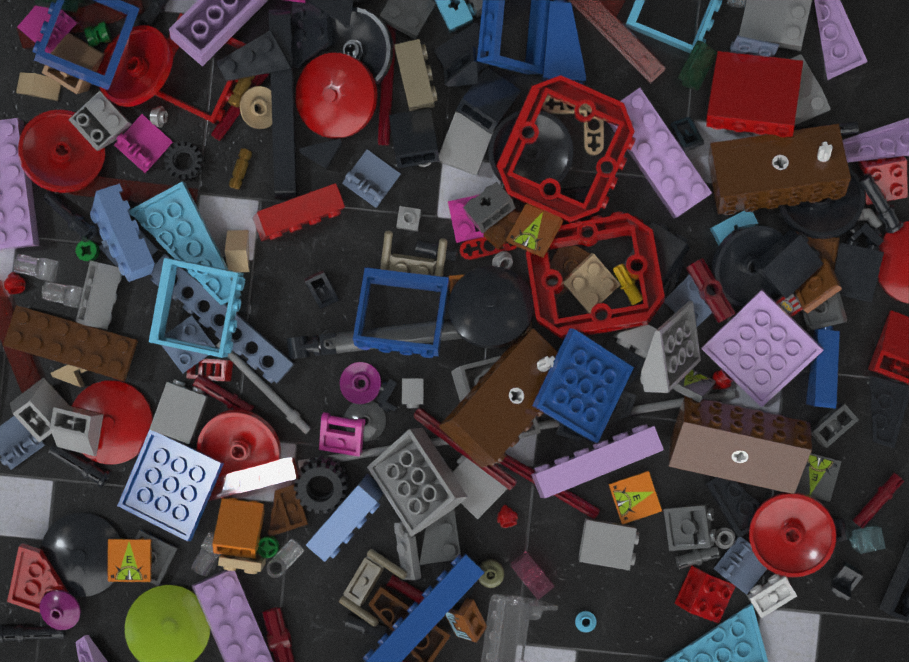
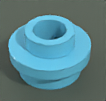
(585, 615)

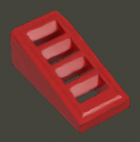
(223, 370)

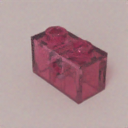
(532, 575)

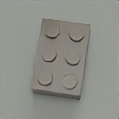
(416, 75)

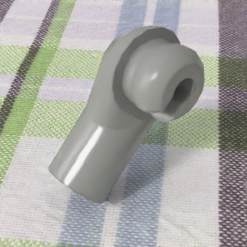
(869, 216)

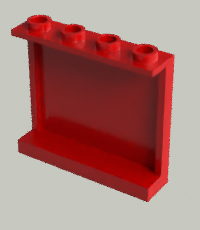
(754, 94)

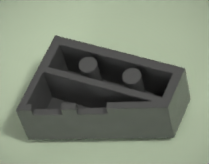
(441, 540)

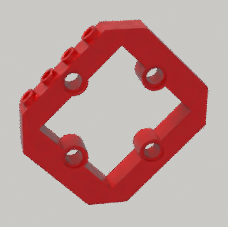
(575, 96)
(622, 318)

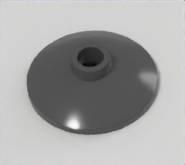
(375, 415)

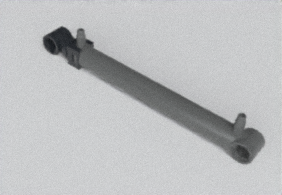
(343, 341)

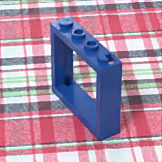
(491, 35)
(75, 70)
(404, 280)

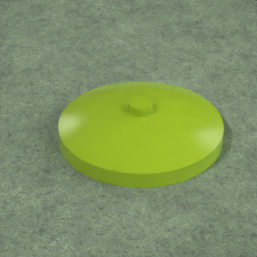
(166, 626)

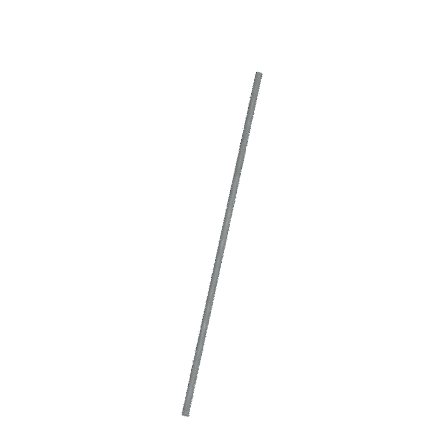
(542, 425)

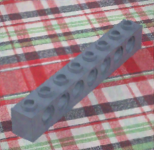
(282, 363)

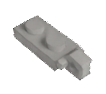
(407, 552)

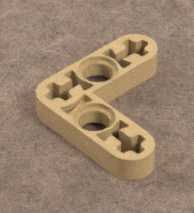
(582, 110)

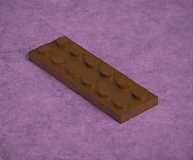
(70, 343)

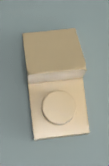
(69, 374)

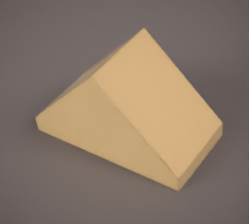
(38, 86)
(237, 250)

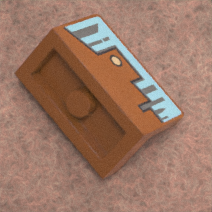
(467, 621)

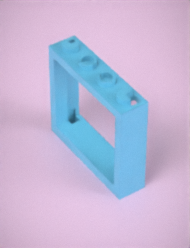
(705, 25)
(164, 300)

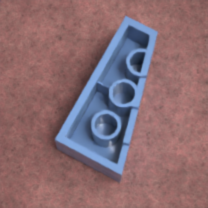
(121, 233)
(345, 518)

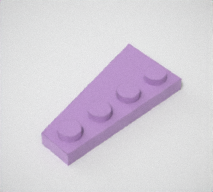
(838, 38)
(879, 143)

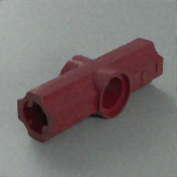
(702, 278)
(278, 635)

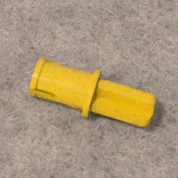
(628, 284)

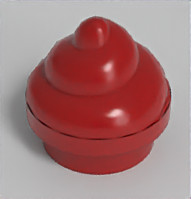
(14, 283)
(722, 379)
(507, 517)

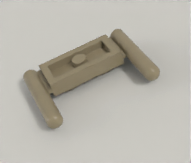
(412, 264)
(364, 581)

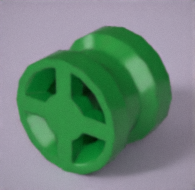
(91, 252)
(264, 546)

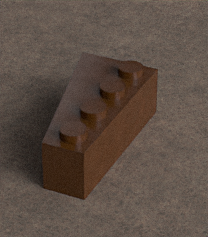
(391, 607)

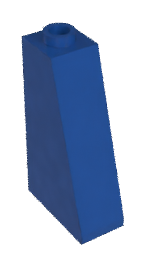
(562, 44)
(824, 370)

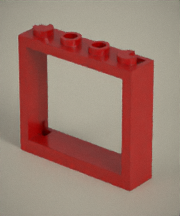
(219, 111)

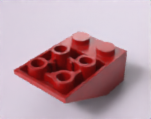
(892, 350)

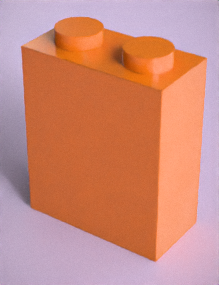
(238, 528)

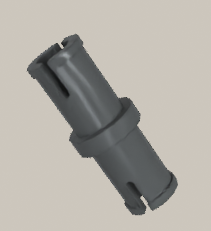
(697, 557)

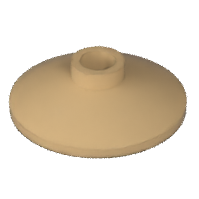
(262, 98)

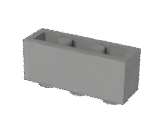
(98, 295)

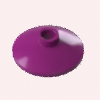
(350, 383)
(64, 604)

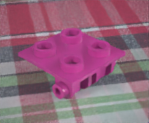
(33, 23)
(143, 143)

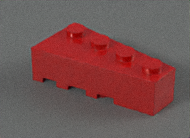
(298, 212)

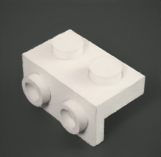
(771, 595)

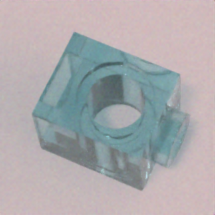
(867, 539)

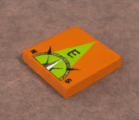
(635, 497)
(129, 560)

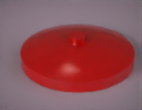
(141, 69)
(336, 95)
(57, 153)
(895, 264)
(124, 421)
(239, 441)
(792, 534)

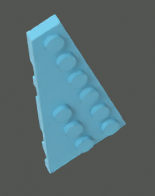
(184, 235)
(730, 641)

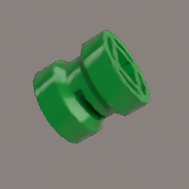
(98, 34)

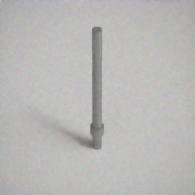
(292, 415)

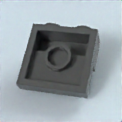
(690, 527)

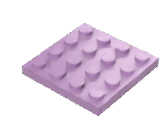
(762, 348)

